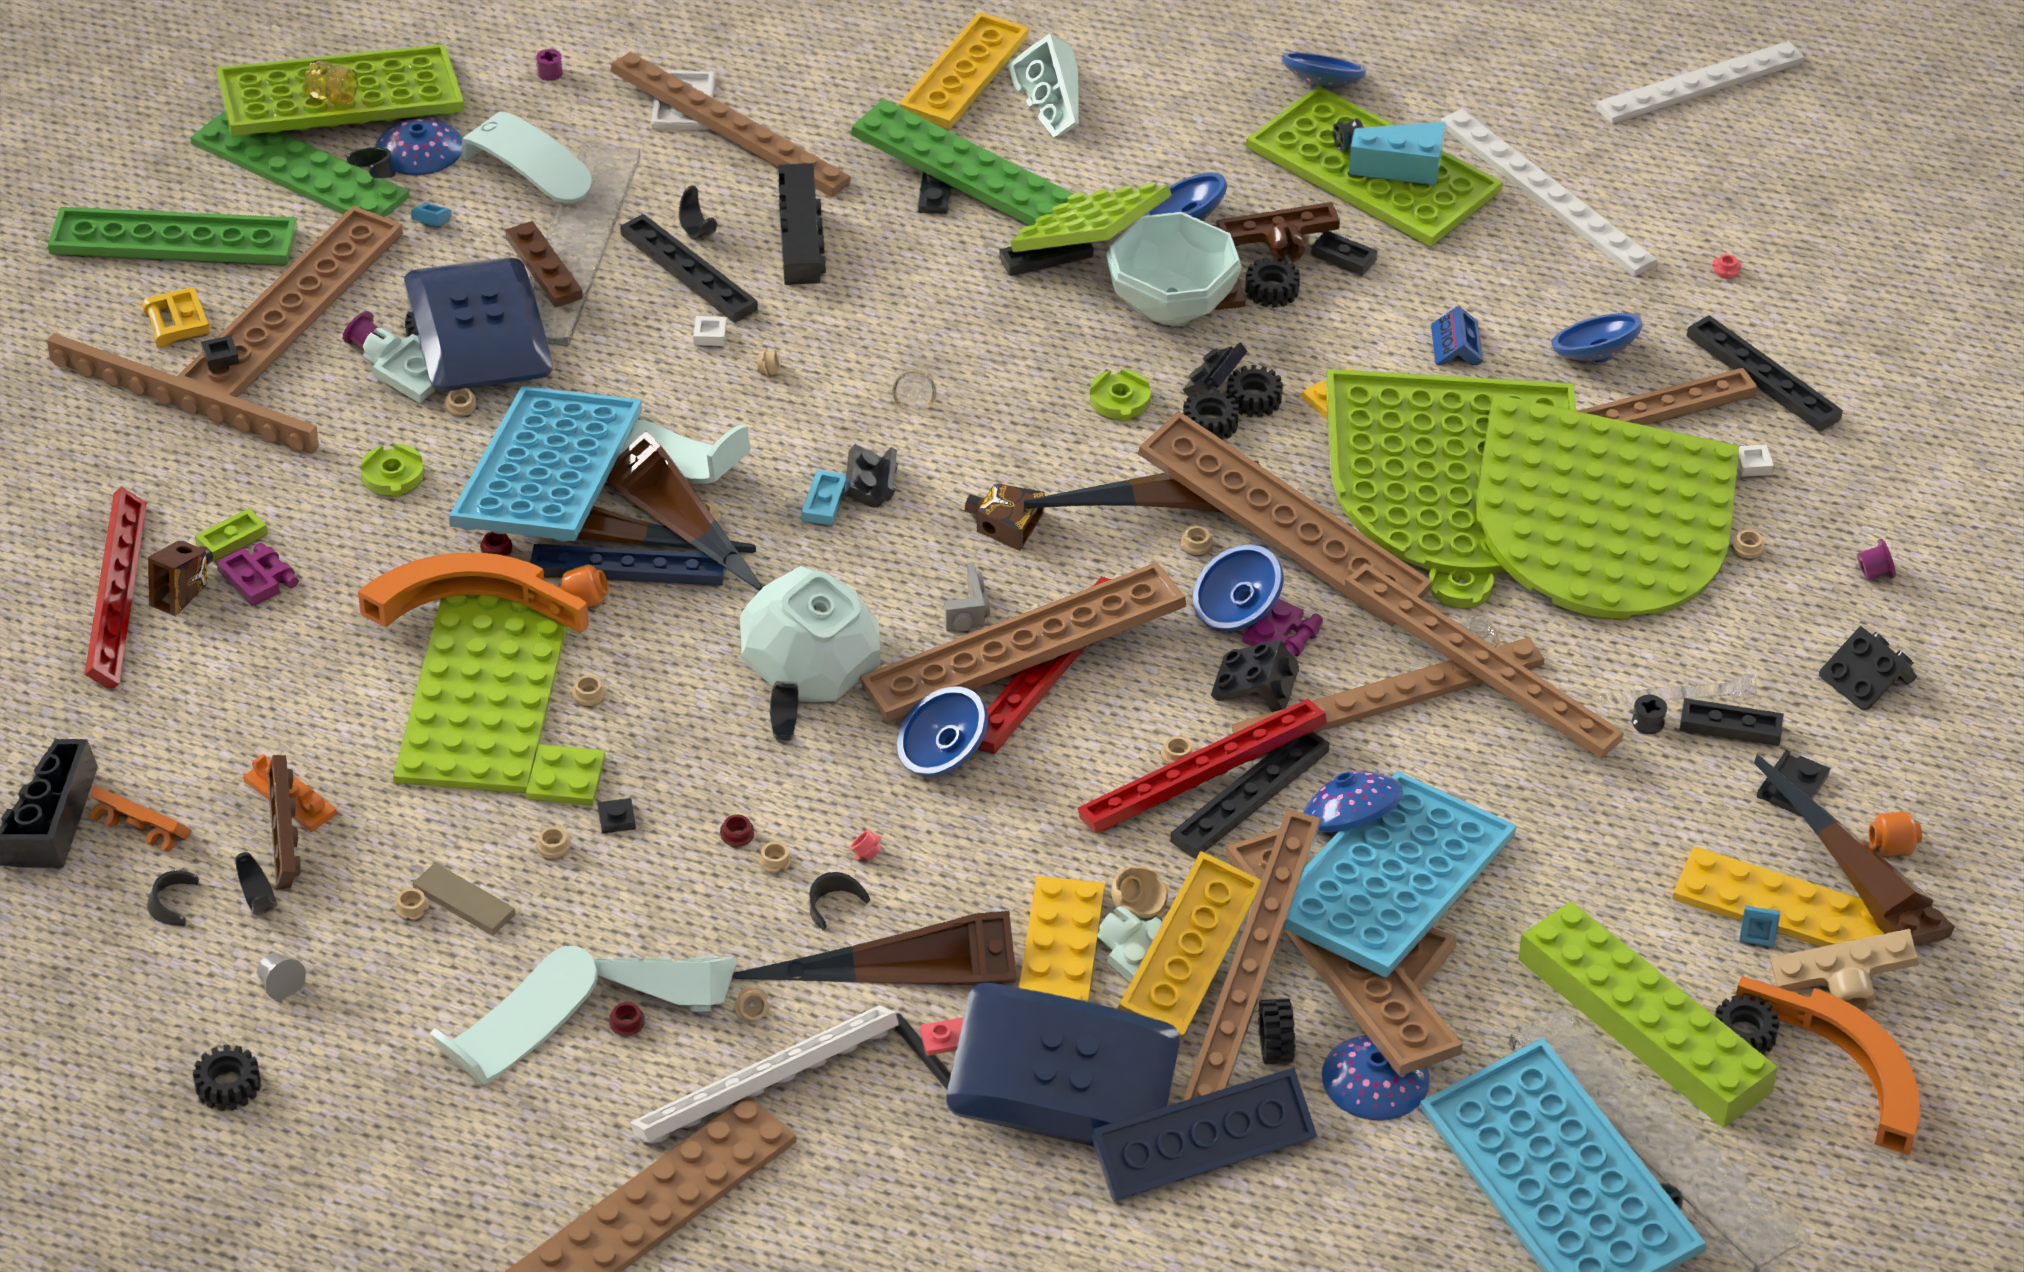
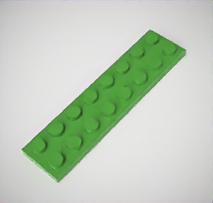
(959, 162)
(301, 168)
(173, 235)

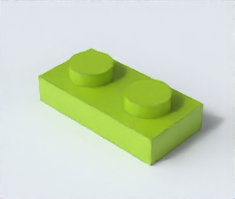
(232, 534)

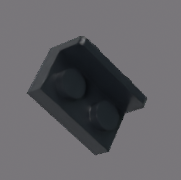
(870, 475)

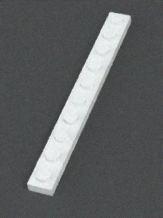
(1549, 193)

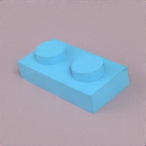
(824, 498)

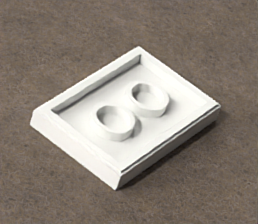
(670, 118)

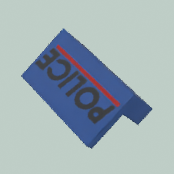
(1456, 335)

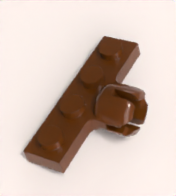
(1282, 228)

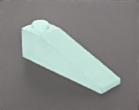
(1051, 80)
(682, 982)

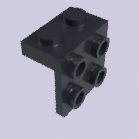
(1866, 668)
(1260, 669)

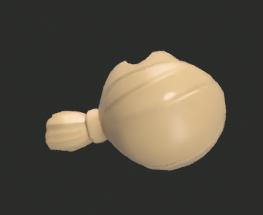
(1140, 892)

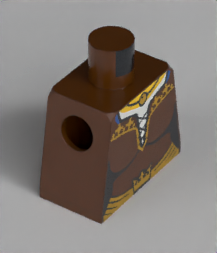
(1003, 514)
(177, 570)

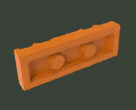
(310, 807)
(138, 817)

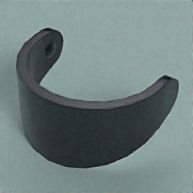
(376, 158)
(691, 216)
(784, 709)
(254, 883)
(829, 883)
(156, 908)

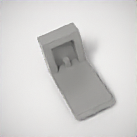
(968, 612)

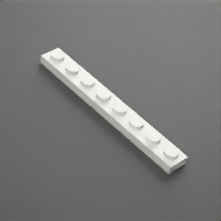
(1700, 82)
(774, 1069)

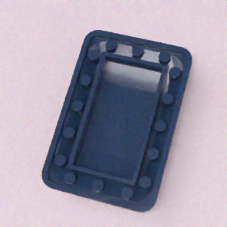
(478, 324)
(1057, 1063)

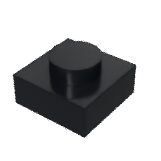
(220, 352)
(616, 815)

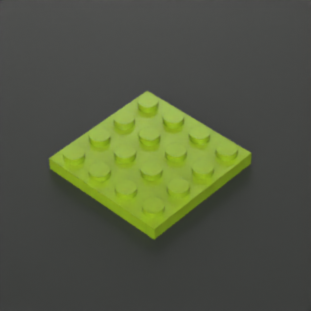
(1090, 217)

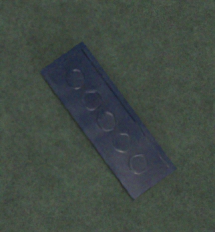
(1203, 1134)

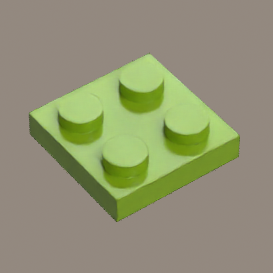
(565, 774)

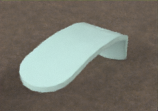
(532, 155)
(697, 460)
(525, 1016)

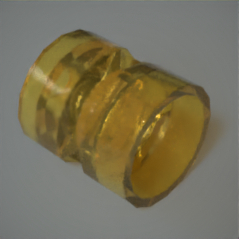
(330, 83)

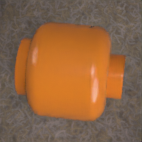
(587, 584)
(1894, 834)

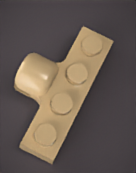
(1846, 966)

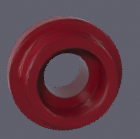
(496, 544)
(737, 823)
(626, 1011)

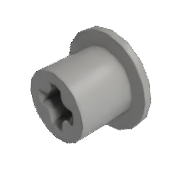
(281, 975)

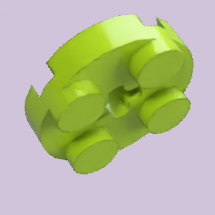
(1120, 407)
(392, 483)
(1453, 594)

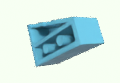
(1398, 152)

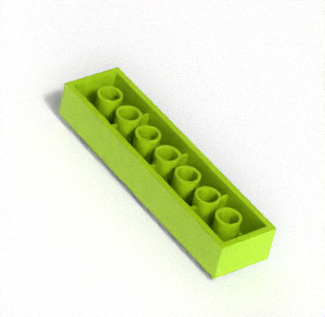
(1647, 1014)

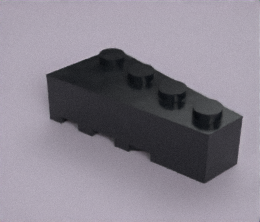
(800, 225)
(49, 807)

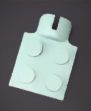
(398, 363)
(1128, 940)

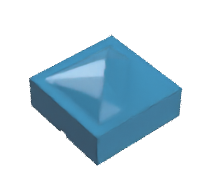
(431, 214)
(1759, 926)

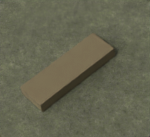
(464, 899)

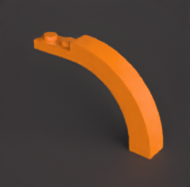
(468, 574)
(1864, 1042)

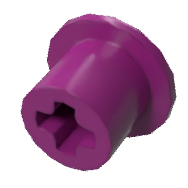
(549, 64)
(359, 329)
(1876, 561)

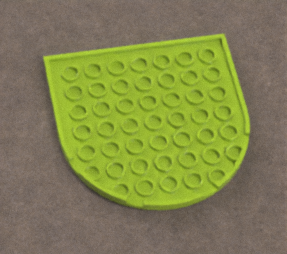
(1412, 459)
(1604, 508)

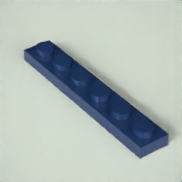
(630, 564)

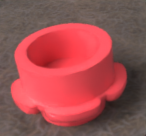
(1726, 266)
(866, 845)

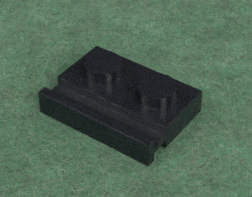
(1215, 369)
(1802, 772)

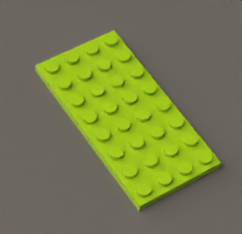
(389, 87)
(1305, 145)
(481, 696)

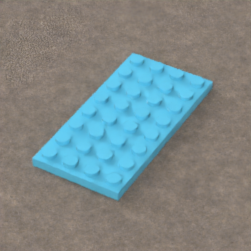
(546, 464)
(1395, 877)
(1559, 1168)

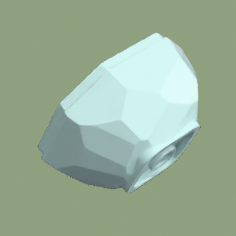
(1173, 267)
(795, 643)

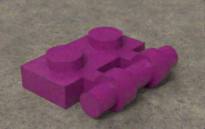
(249, 577)
(1279, 623)

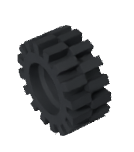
(1272, 293)
(1255, 379)
(1213, 404)
(1751, 1012)
(1276, 1031)
(230, 1093)

